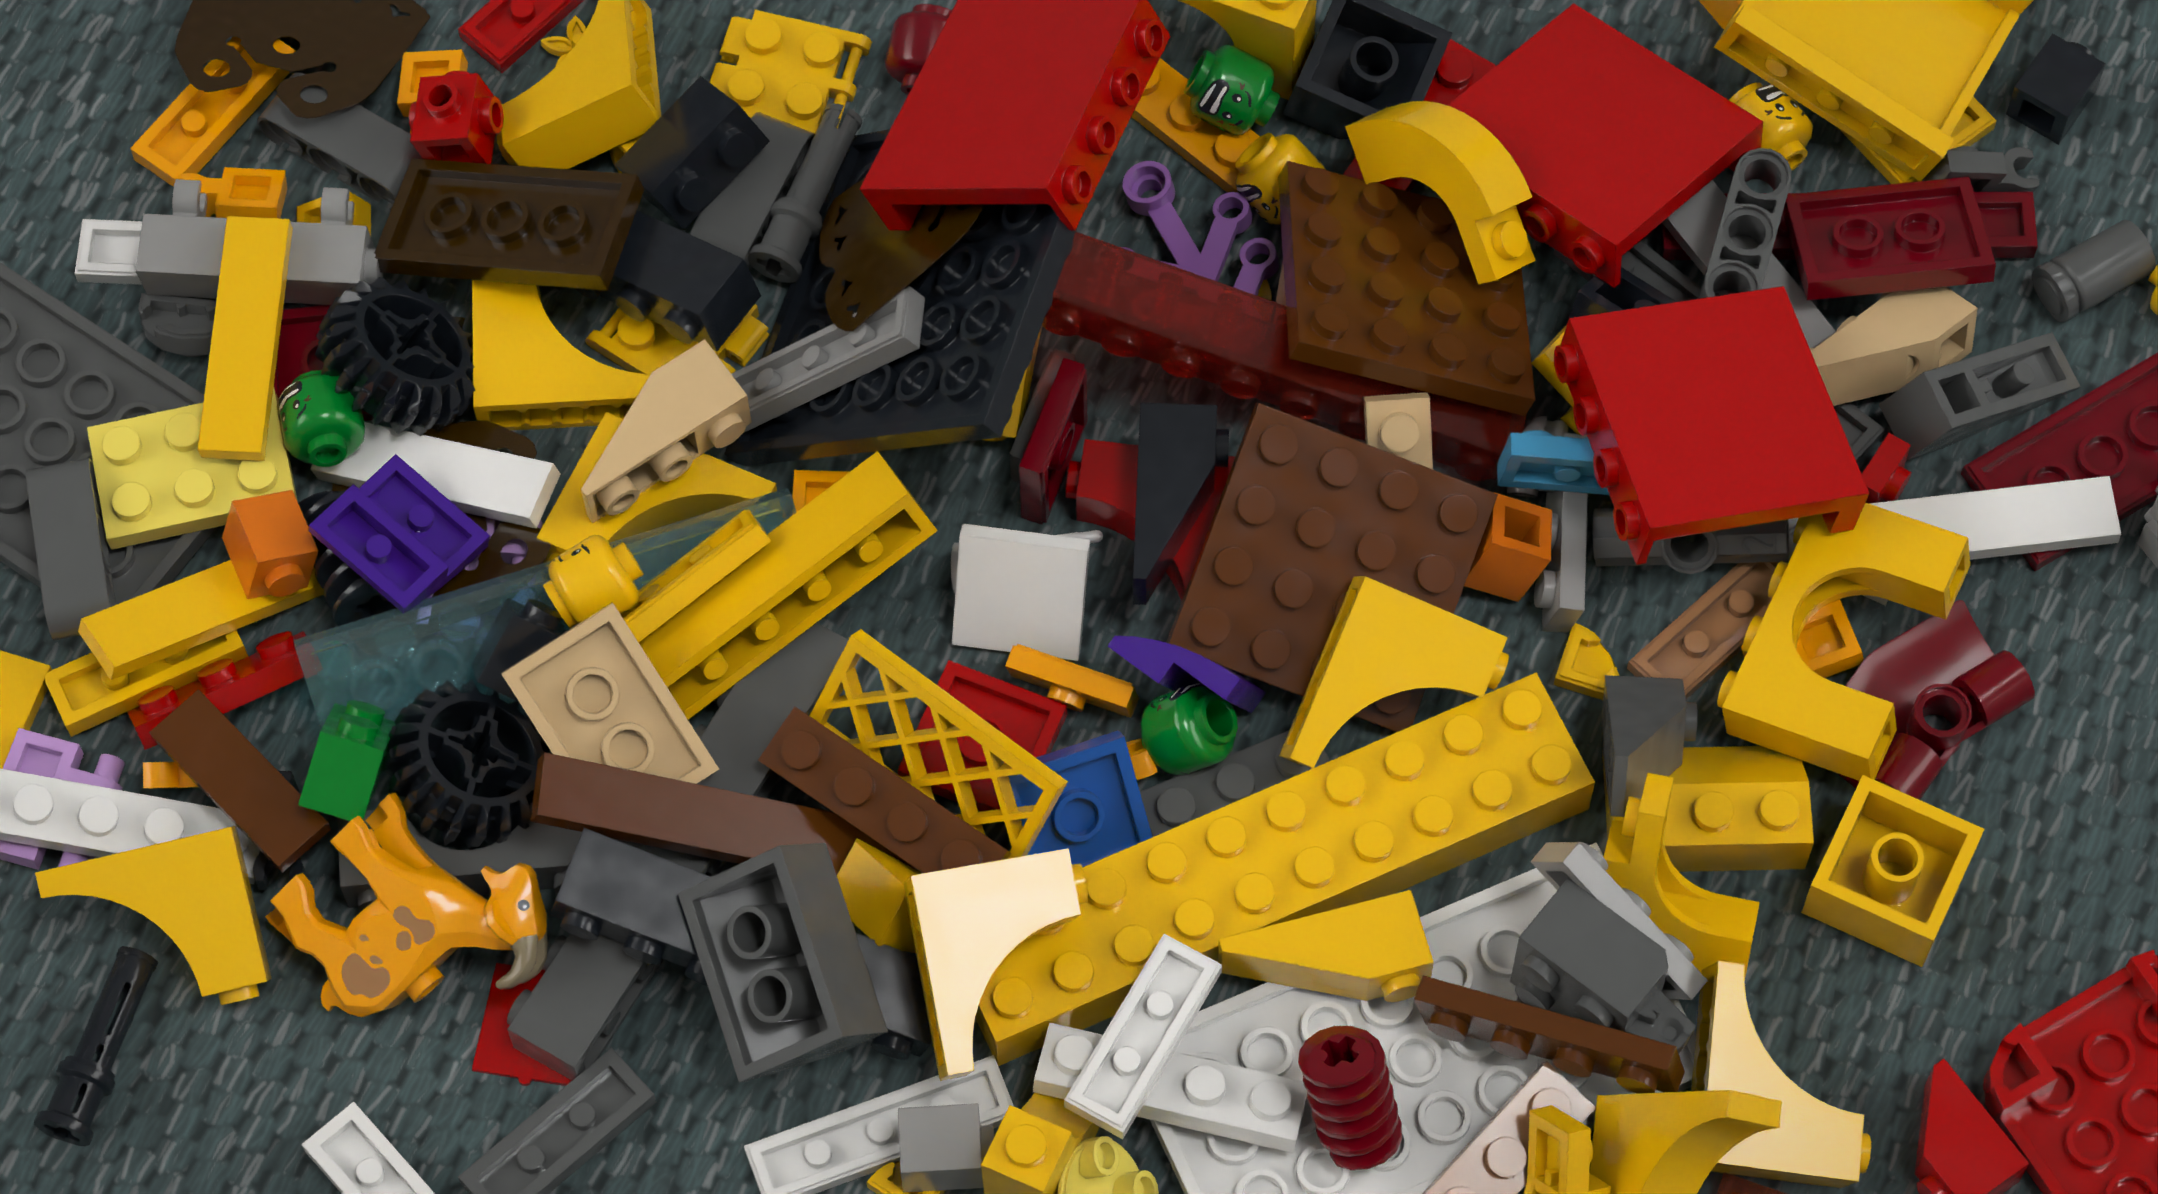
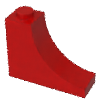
(1107, 492)

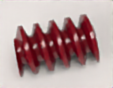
(1351, 1096)

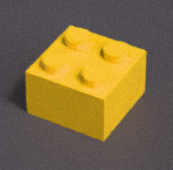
(1892, 870)

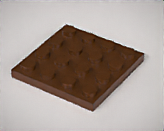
(1392, 295)
(1295, 530)

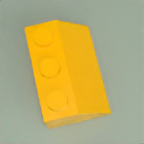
(1736, 811)

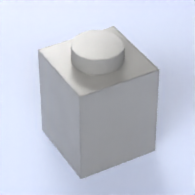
(942, 1147)

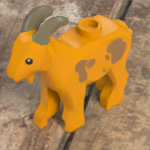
(414, 921)

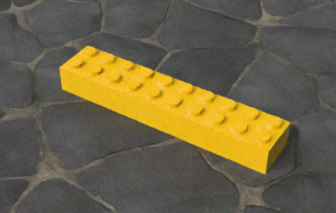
(1295, 851)

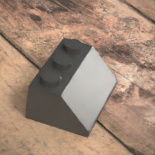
(782, 960)

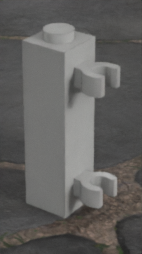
(184, 250)

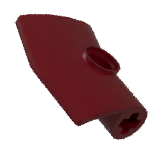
(1942, 672)

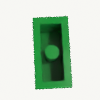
(347, 761)

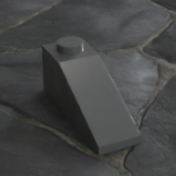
(1978, 393)
(1642, 733)

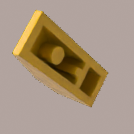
(1345, 952)

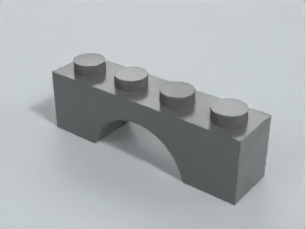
(540, 845)

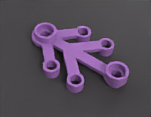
(1210, 263)

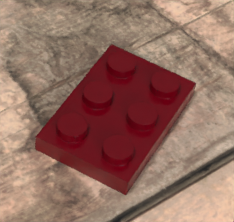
(1888, 238)

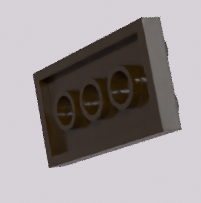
(509, 224)

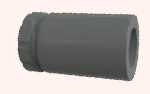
(2093, 270)

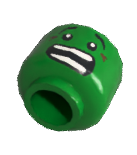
(1232, 90)
(319, 422)
(1188, 729)

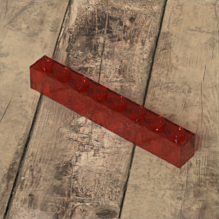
(1243, 346)

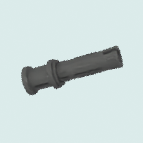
(797, 216)

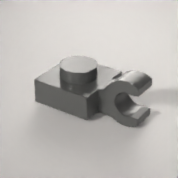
(1986, 169)

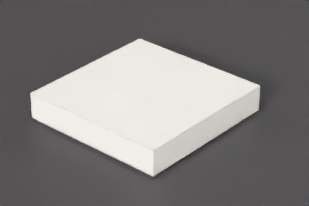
(1020, 591)

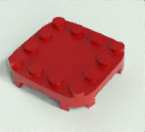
(2084, 1087)

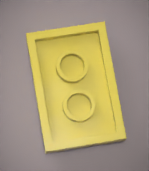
(161, 487)

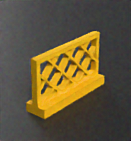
(945, 712)

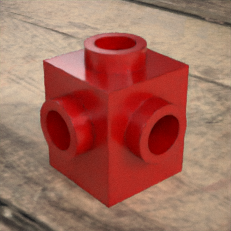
(455, 118)

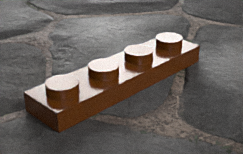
(874, 798)
(1569, 1042)

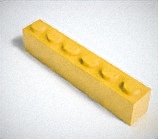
(789, 584)

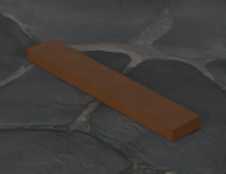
(681, 813)

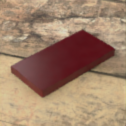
(2093, 437)

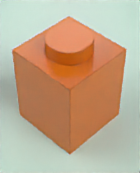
(270, 544)
(1512, 549)

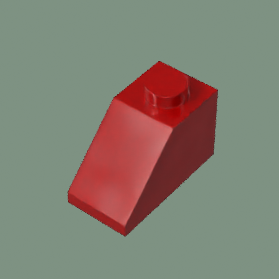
(1961, 1143)

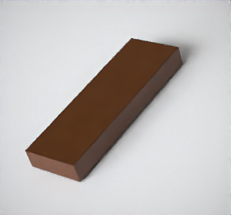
(239, 780)

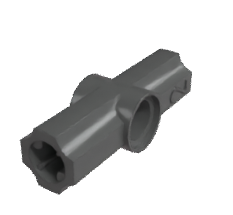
(1736, 545)

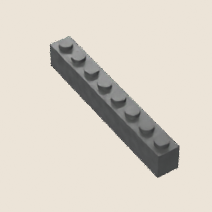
(594, 982)

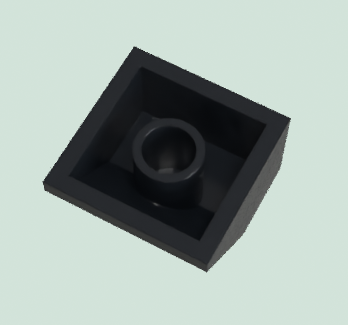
(1363, 63)

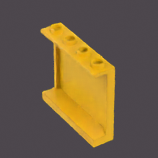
(1876, 67)

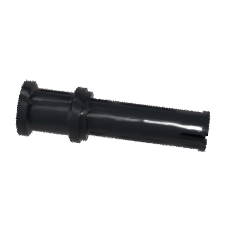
(94, 1078)

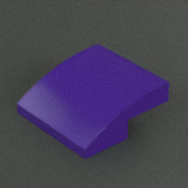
(400, 534)
(1179, 667)

